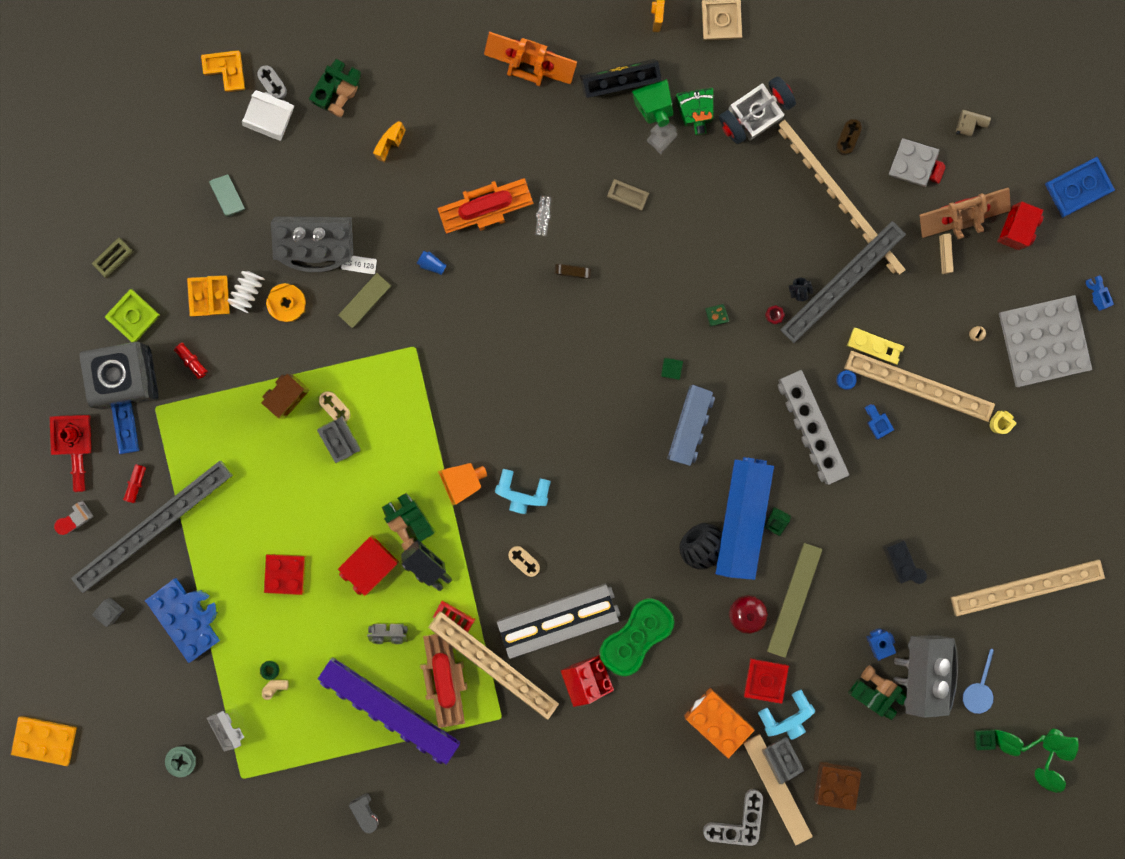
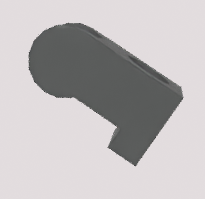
(367, 820)

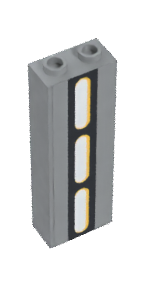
(558, 620)

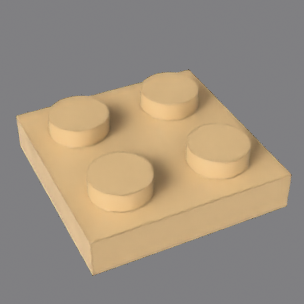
(721, 19)

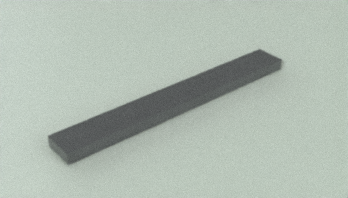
(843, 281)

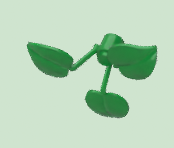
(1064, 747)

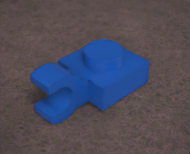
(1101, 295)
(879, 424)

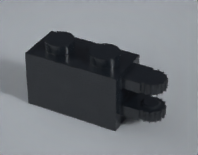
(425, 565)

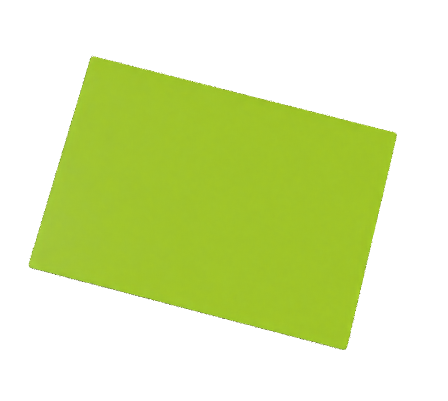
(301, 503)

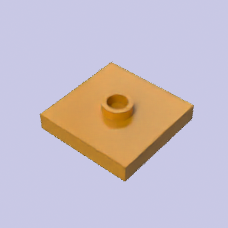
(658, 10)

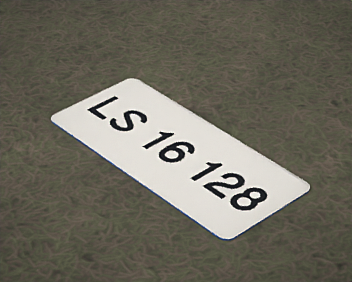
(360, 264)

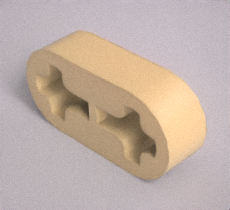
(337, 404)
(520, 564)

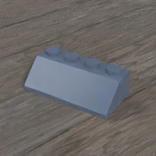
(690, 424)

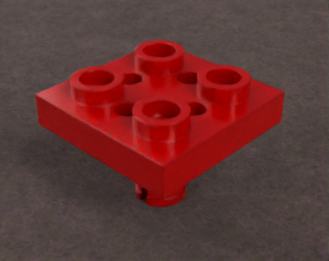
(62, 435)

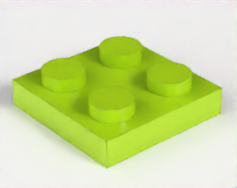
(132, 316)

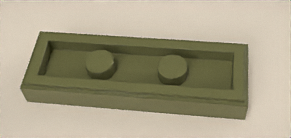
(364, 300)

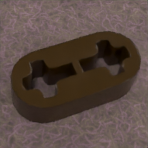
(852, 139)
(572, 271)

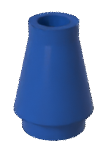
(430, 262)

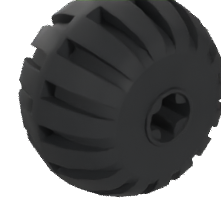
(701, 546)

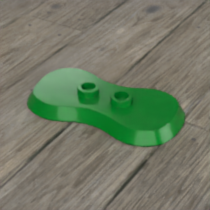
(627, 648)

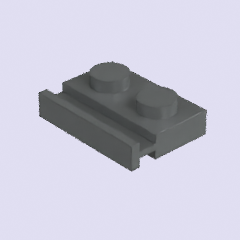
(338, 439)
(782, 760)

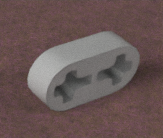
(275, 80)

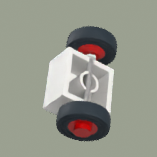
(757, 111)

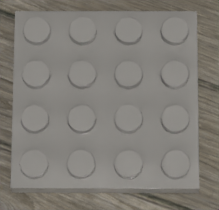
(1045, 341)

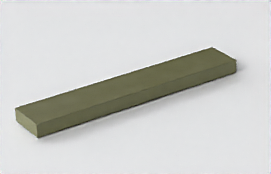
(794, 600)

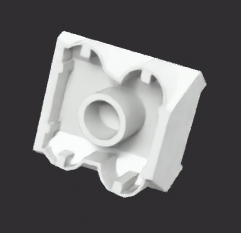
(267, 115)

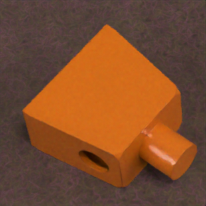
(461, 481)

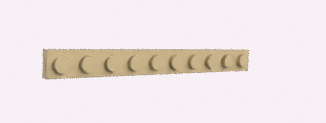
(835, 192)

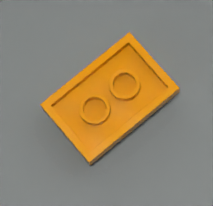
(43, 741)

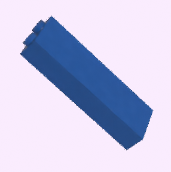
(744, 519)

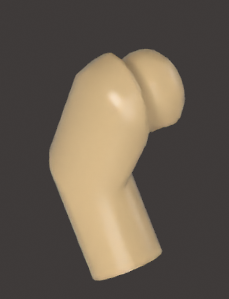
(272, 686)

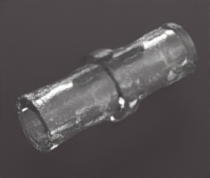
(543, 216)

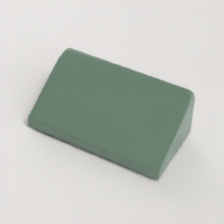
(227, 195)

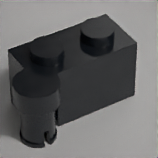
(902, 563)

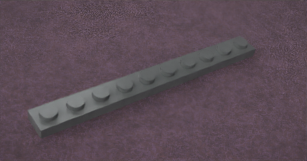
(151, 526)

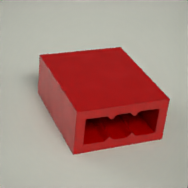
(367, 566)

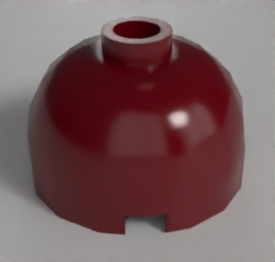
(748, 614)

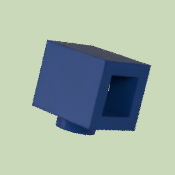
(881, 643)

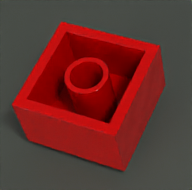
(1021, 226)

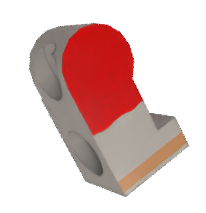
(74, 520)

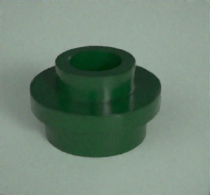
(269, 676)

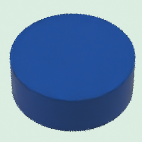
(846, 380)

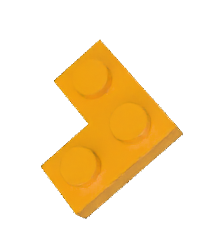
(227, 64)

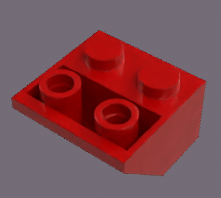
(587, 681)

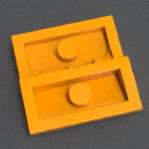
(391, 137)
(208, 296)

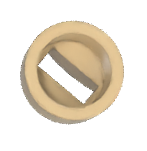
(974, 331)

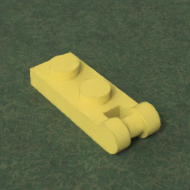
(874, 345)

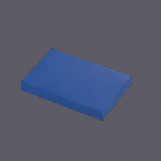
(1079, 187)

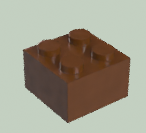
(284, 396)
(837, 786)

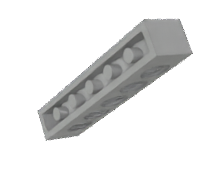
(838, 469)

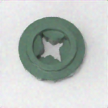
(173, 765)

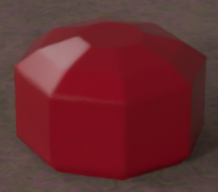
(774, 314)

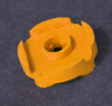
(280, 312)

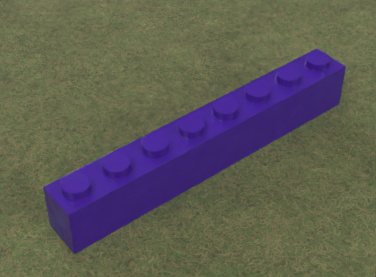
(389, 711)

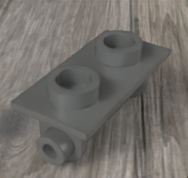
(380, 635)

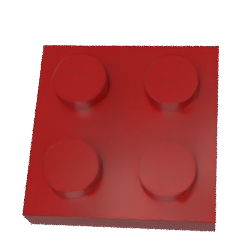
(284, 574)
(766, 681)

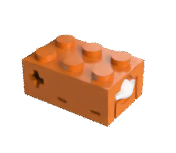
(719, 723)

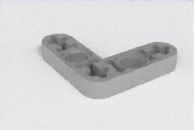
(741, 830)

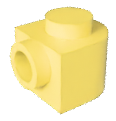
(1002, 422)

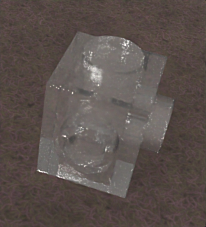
(662, 137)

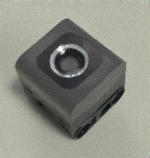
(119, 375)

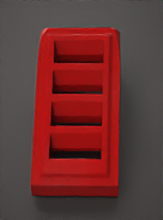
(470, 620)

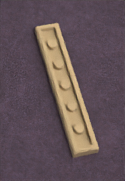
(779, 793)

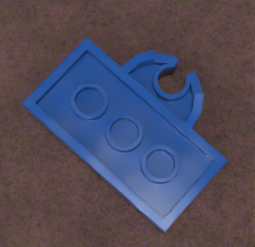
(184, 618)

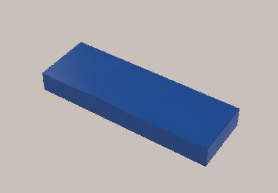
(125, 428)

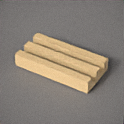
(946, 253)

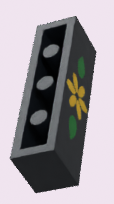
(621, 78)

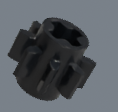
(801, 289)

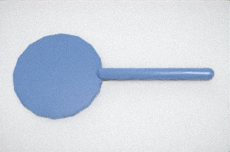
(978, 696)

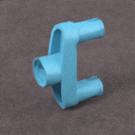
(519, 500)
(792, 724)

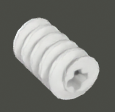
(245, 290)

